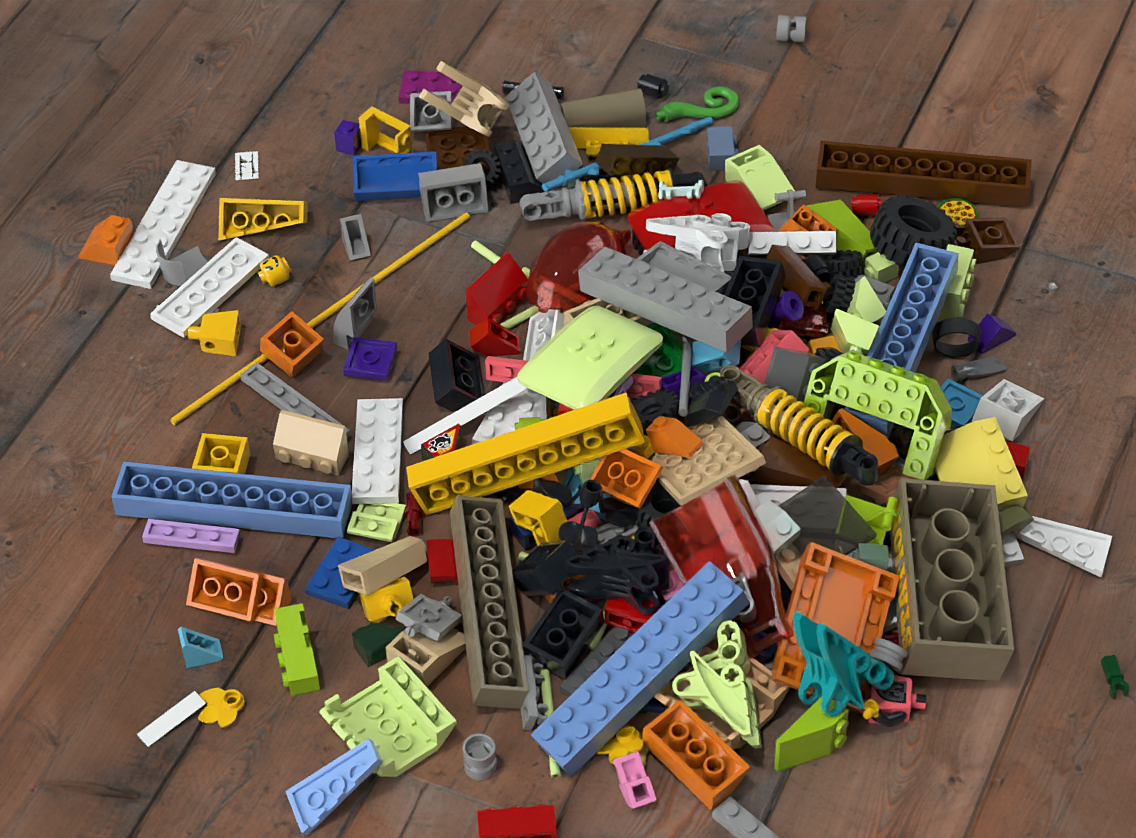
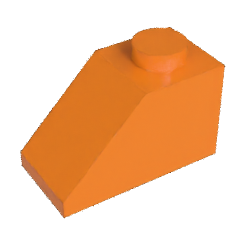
(672, 437)

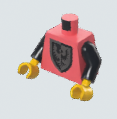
(893, 704)

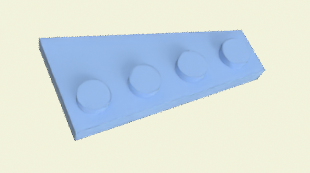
(328, 787)

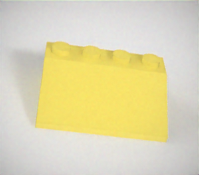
(981, 456)

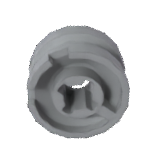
(888, 653)

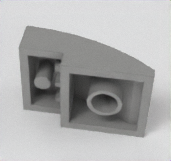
(355, 315)

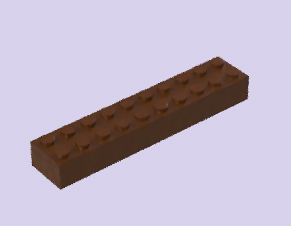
(923, 173)

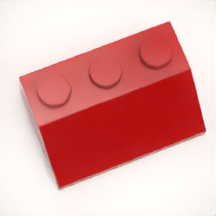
(496, 291)

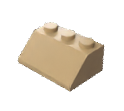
(310, 443)

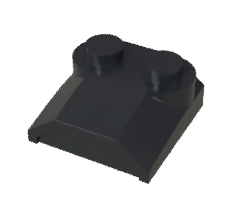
(709, 399)

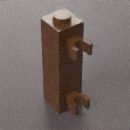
(799, 276)

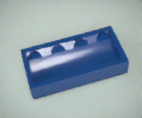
(390, 175)

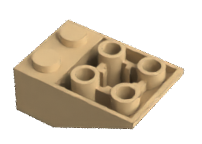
(427, 656)

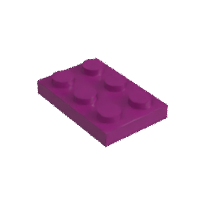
(432, 81)

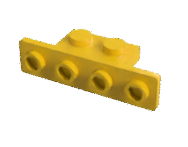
(593, 138)

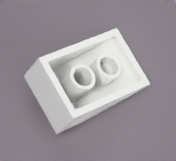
(1011, 407)

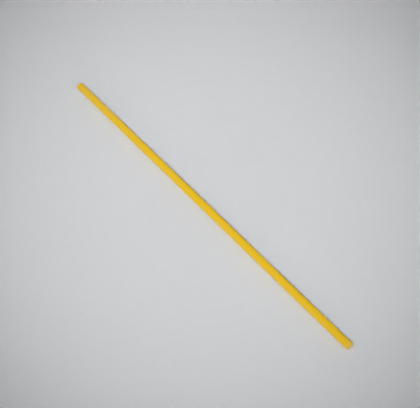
(323, 316)

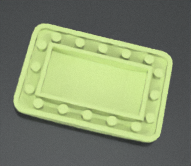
(589, 358)

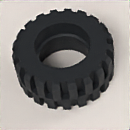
(909, 221)

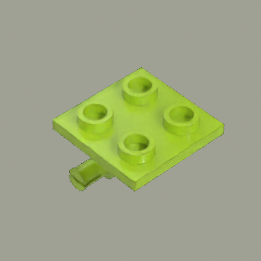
(877, 517)

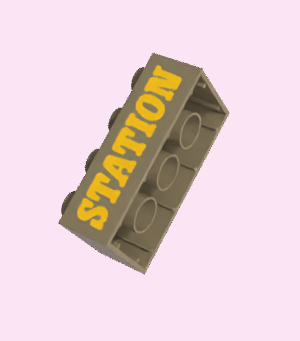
(950, 580)

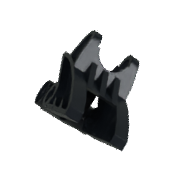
(620, 573)

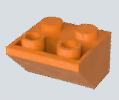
(806, 220)

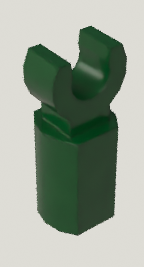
(1114, 675)

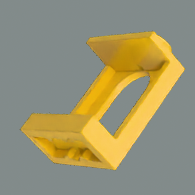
(371, 133)

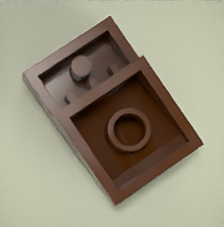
(988, 237)

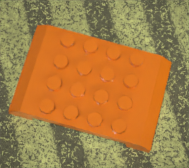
(841, 595)

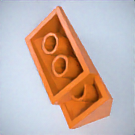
(237, 591)

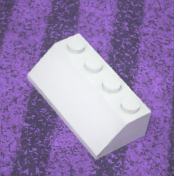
(541, 329)

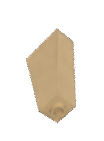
(382, 565)

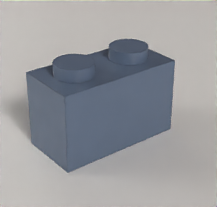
(720, 146)

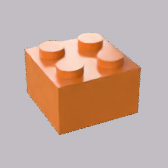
(291, 344)

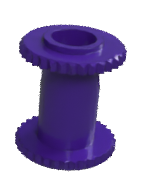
(788, 307)

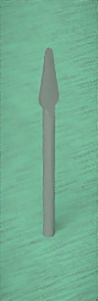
(685, 375)

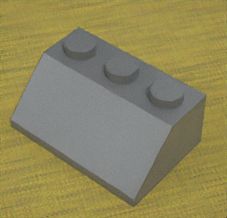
(453, 192)

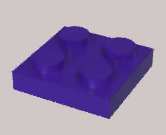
(370, 358)

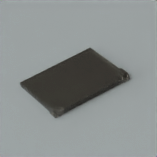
(826, 519)

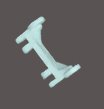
(688, 191)

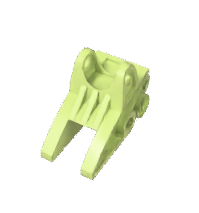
(724, 697)

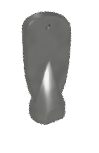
(978, 368)

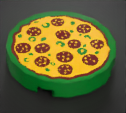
(958, 210)

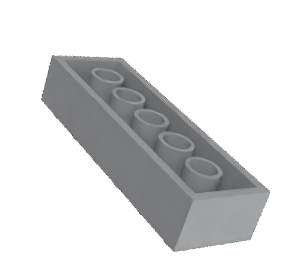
(543, 129)

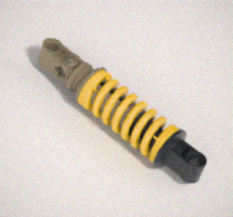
(804, 427)

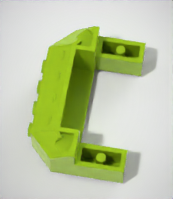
(887, 394)

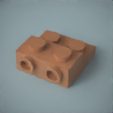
(885, 486)

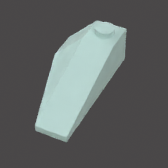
(778, 525)

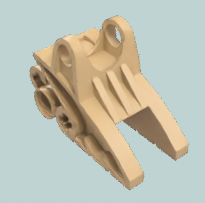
(474, 104)

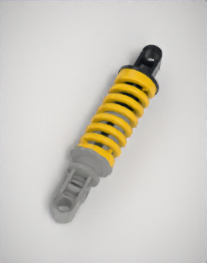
(604, 196)

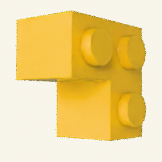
(540, 515)

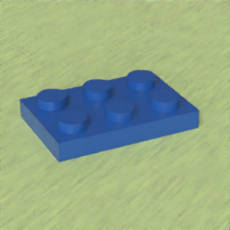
(327, 582)

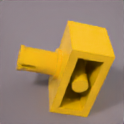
(387, 600)

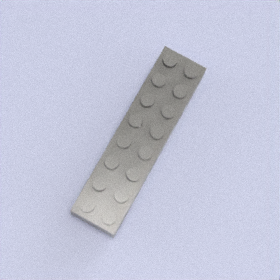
(666, 299)

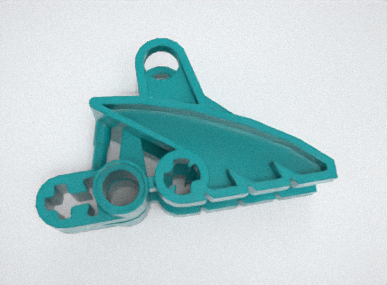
(835, 667)

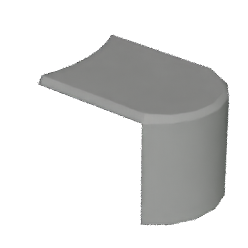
(182, 267)

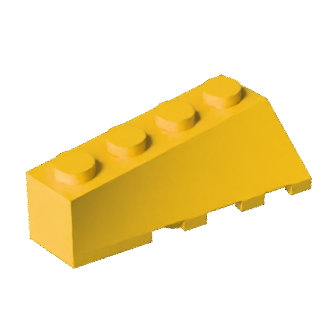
(251, 216)

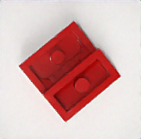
(442, 560)

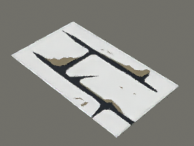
(246, 165)

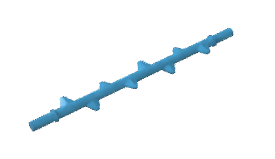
(594, 168)

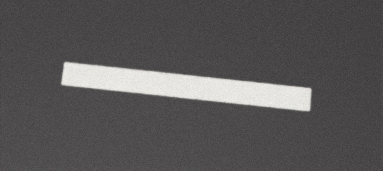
(466, 413)

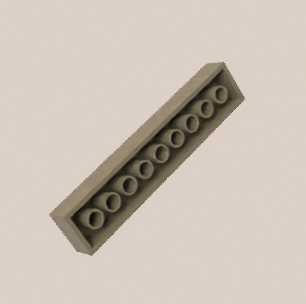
(488, 603)

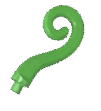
(717, 110)

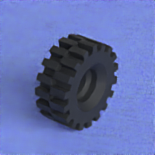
(655, 405)

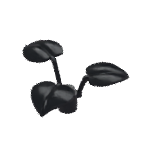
(580, 536)

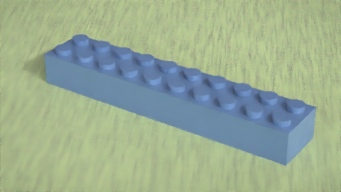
(911, 315)
(232, 500)
(639, 668)

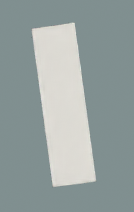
(171, 718)

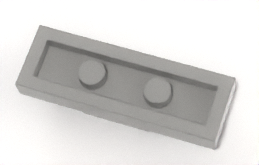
(530, 710)

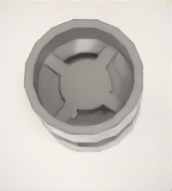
(783, 28)
(479, 756)

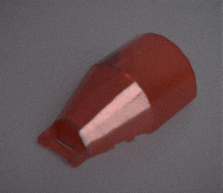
(728, 533)

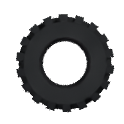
(656, 502)

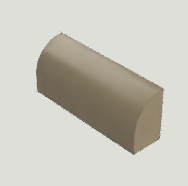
(607, 111)

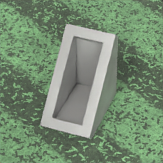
(354, 237)

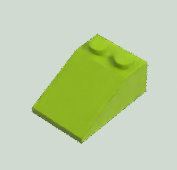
(811, 736)

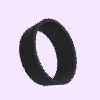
(956, 325)

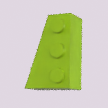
(296, 650)

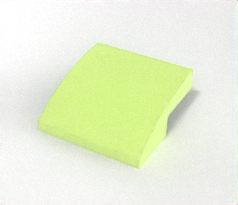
(377, 520)

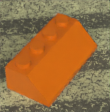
(695, 754)

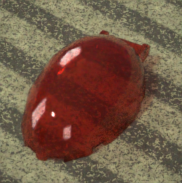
(554, 271)

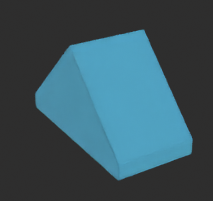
(199, 648)

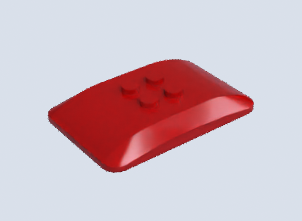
(725, 197)

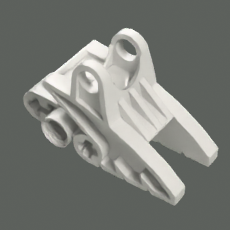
(705, 238)

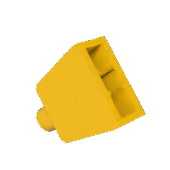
(218, 332)

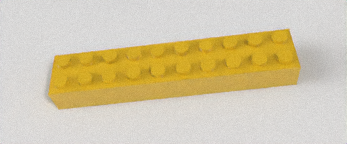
(526, 453)

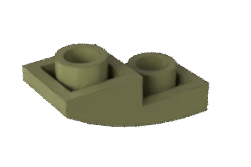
(1013, 519)

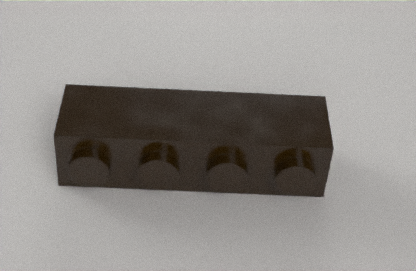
(635, 159)

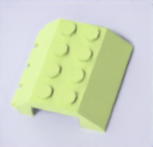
(394, 714)

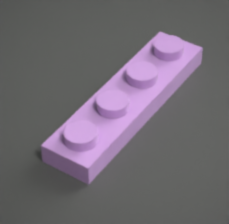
(191, 535)

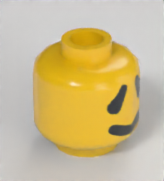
(274, 271)

